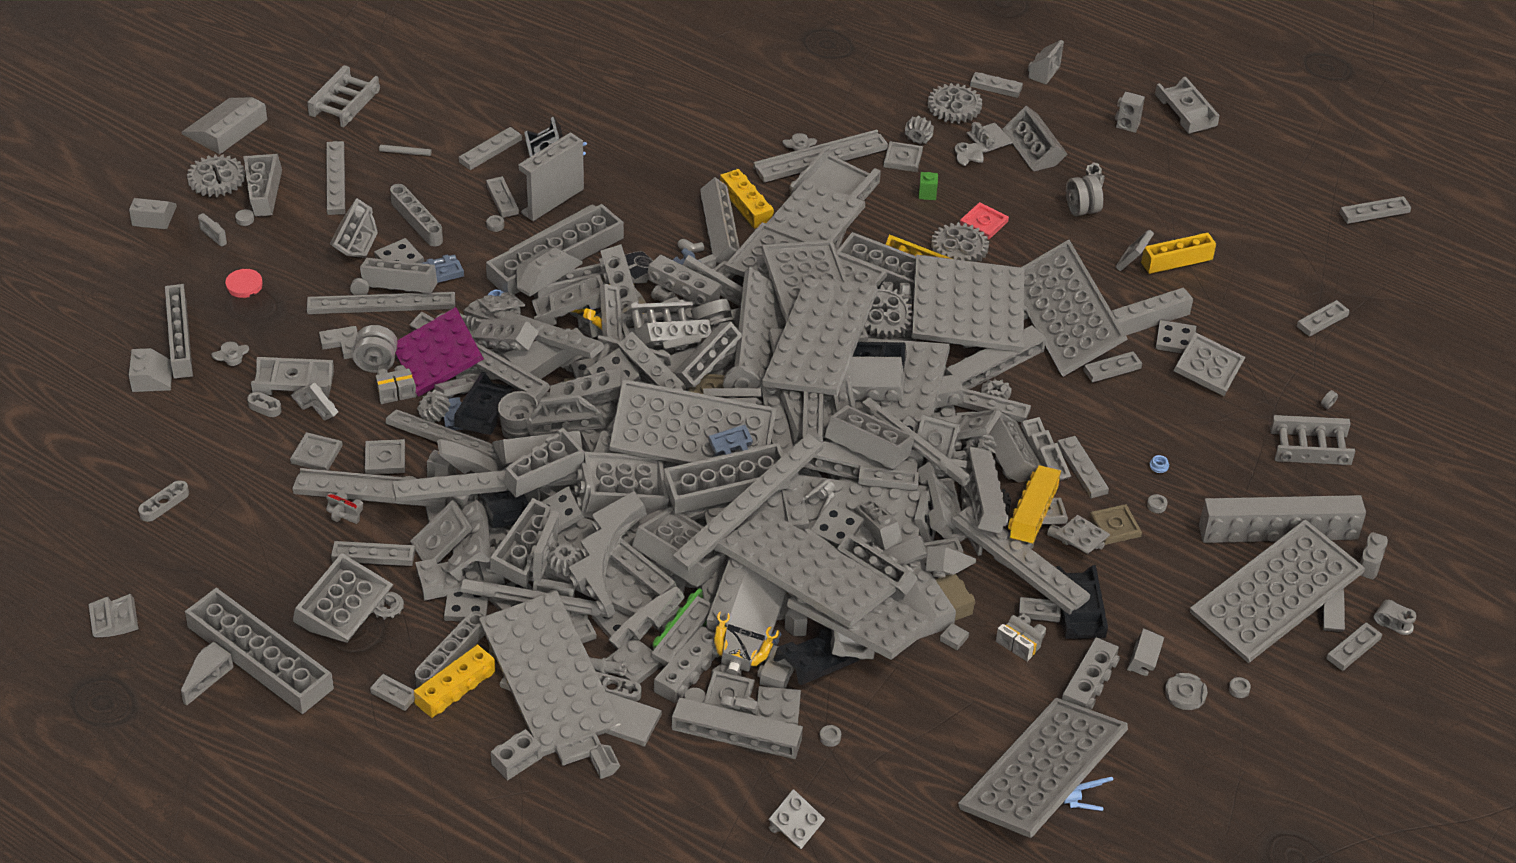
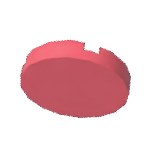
(244, 283)

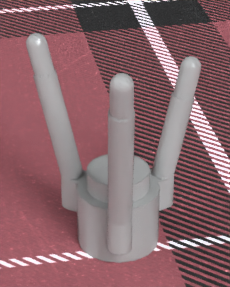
(823, 490)

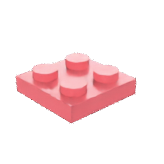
(986, 219)

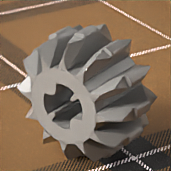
(919, 129)
(433, 406)
(982, 442)
(563, 557)

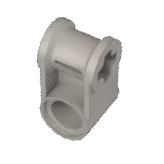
(1394, 616)

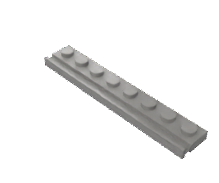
(799, 160)
(355, 486)
(1024, 563)

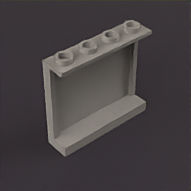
(553, 175)
(838, 176)

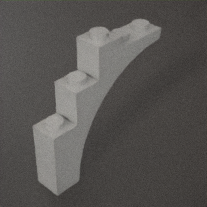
(610, 526)

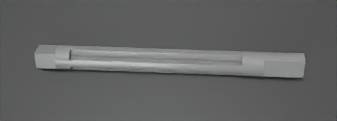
(919, 444)
(522, 595)

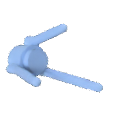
(1076, 795)

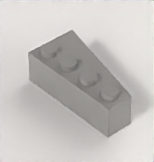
(263, 182)
(545, 464)
(513, 555)

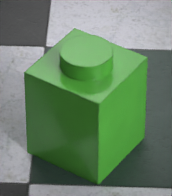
(928, 186)

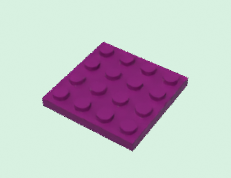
(438, 351)

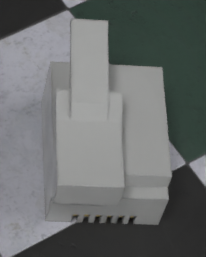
(438, 466)

